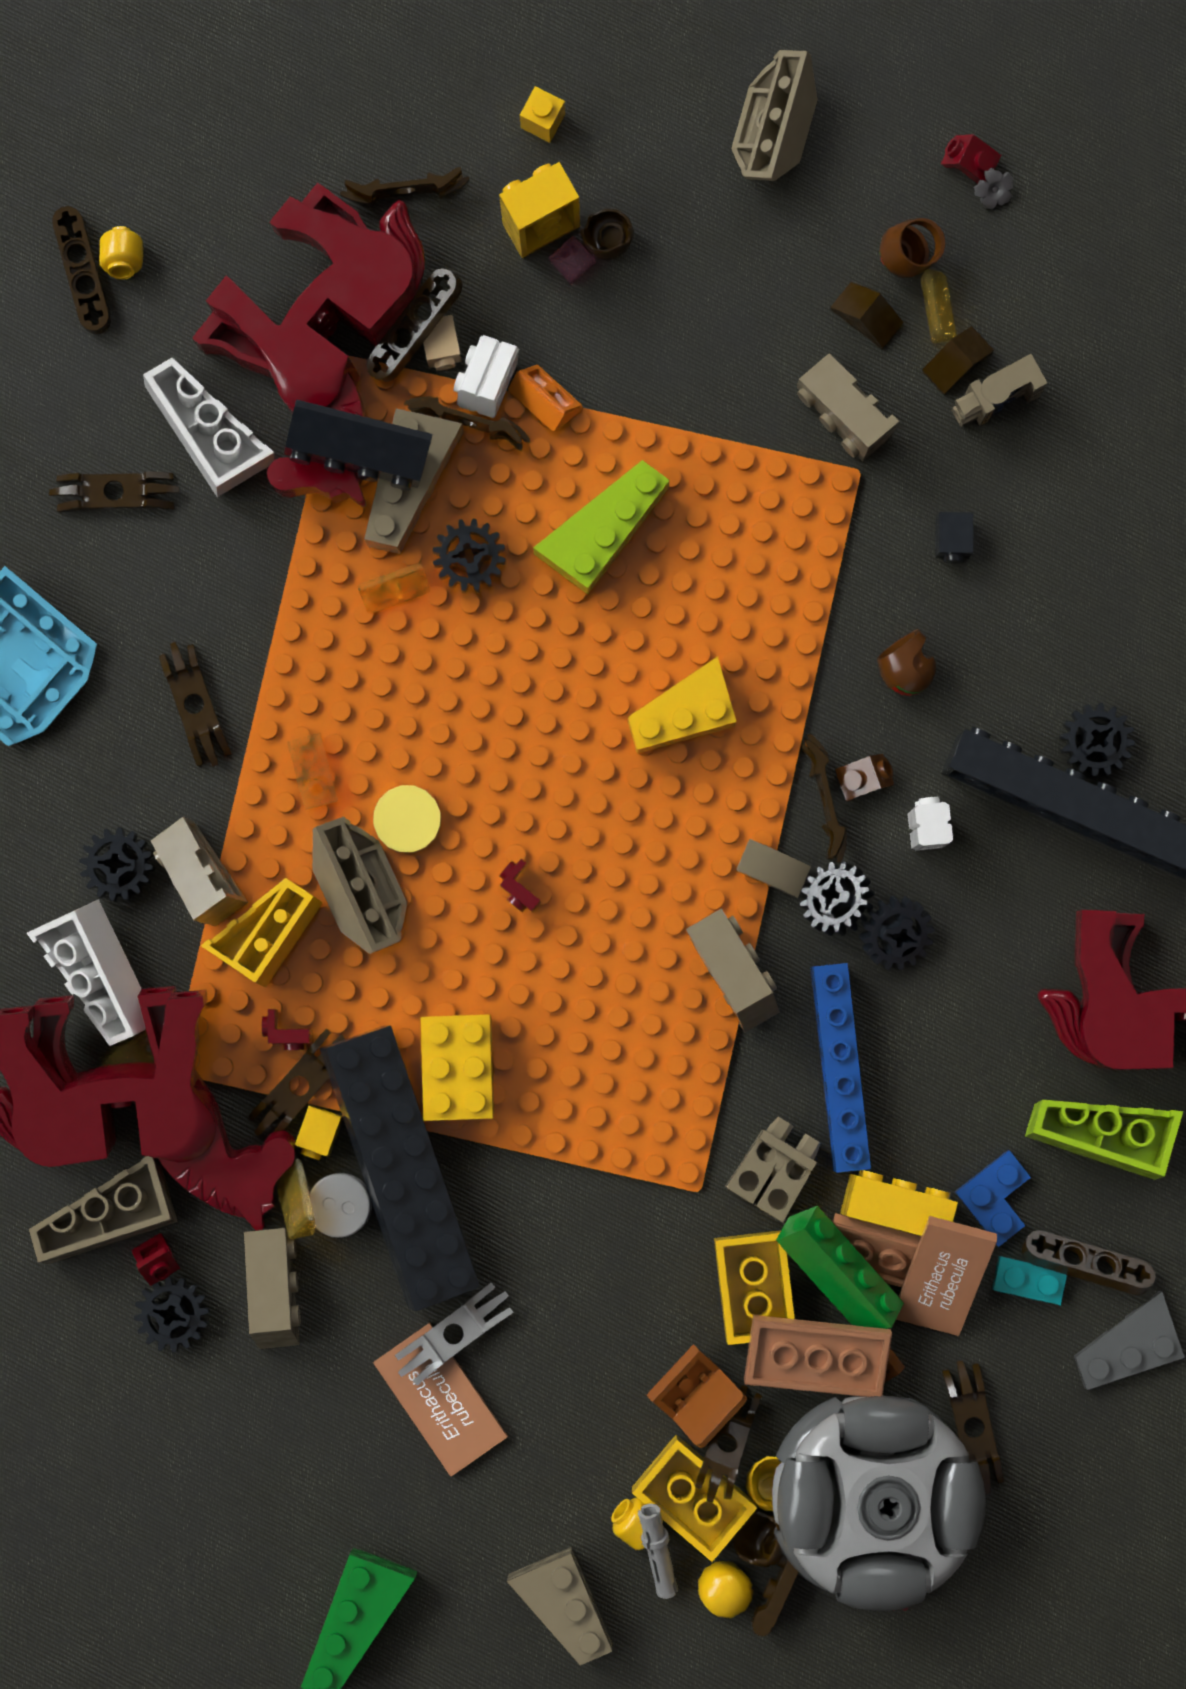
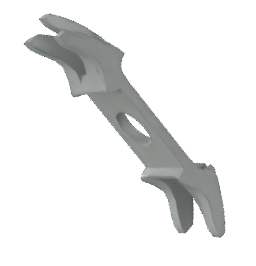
(468, 1319)

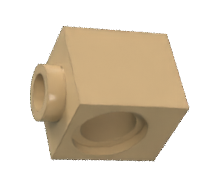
(442, 345)

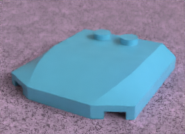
(41, 660)

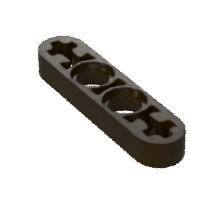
(84, 269)
(409, 321)
(1088, 1257)

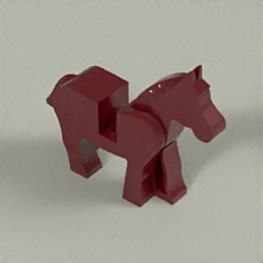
(364, 288)
(1113, 1022)
(69, 1115)

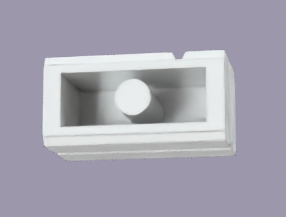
(487, 376)
(930, 824)

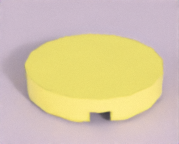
(407, 819)

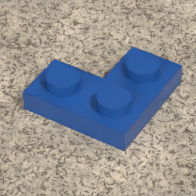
(986, 1194)

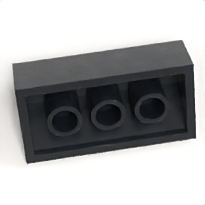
(357, 445)

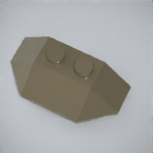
(776, 117)
(358, 884)

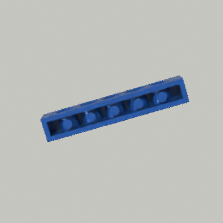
(840, 1068)

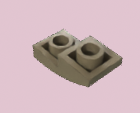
(773, 868)

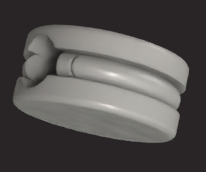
(340, 1205)

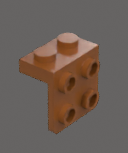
(697, 1396)

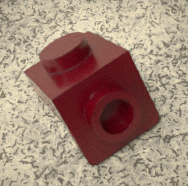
(970, 156)
(519, 895)
(290, 1038)
(155, 1259)

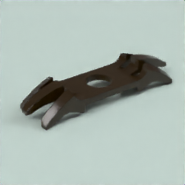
(371, 192)
(498, 429)
(134, 493)
(196, 724)
(835, 832)
(284, 1099)
(970, 1406)
(727, 1462)

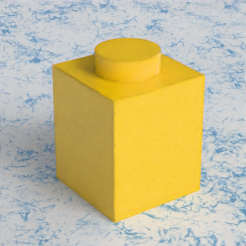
(542, 114)
(318, 1132)

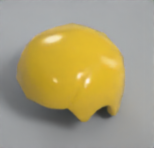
(760, 1482)
(725, 1589)

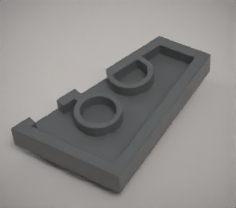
(1132, 1346)

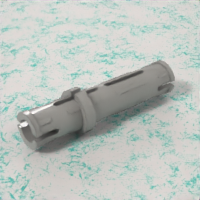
(655, 1540)

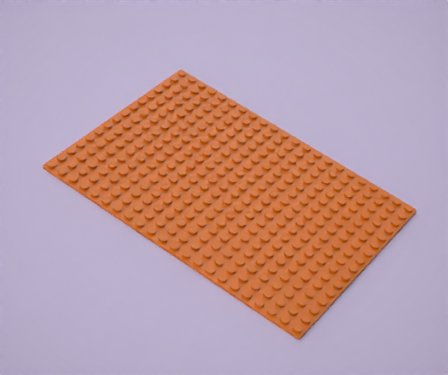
(522, 735)

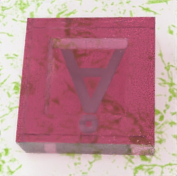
(572, 260)

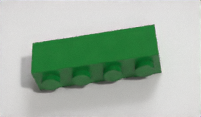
(839, 1270)

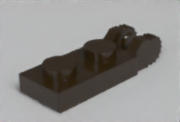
(776, 1595)

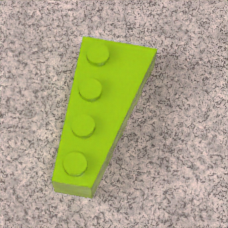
(601, 529)
(1119, 1136)

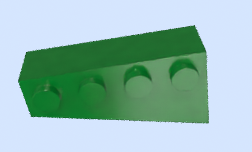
(359, 1609)

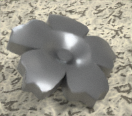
(995, 188)

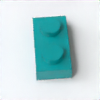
(1028, 1280)

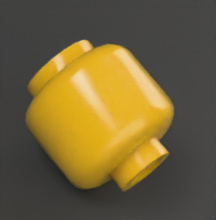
(121, 252)
(627, 1523)

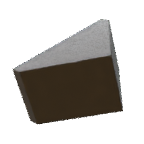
(868, 313)
(957, 359)

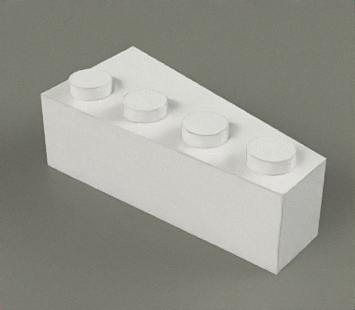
(211, 435)
(95, 969)

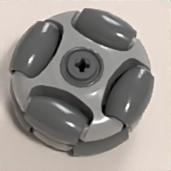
(874, 1520)

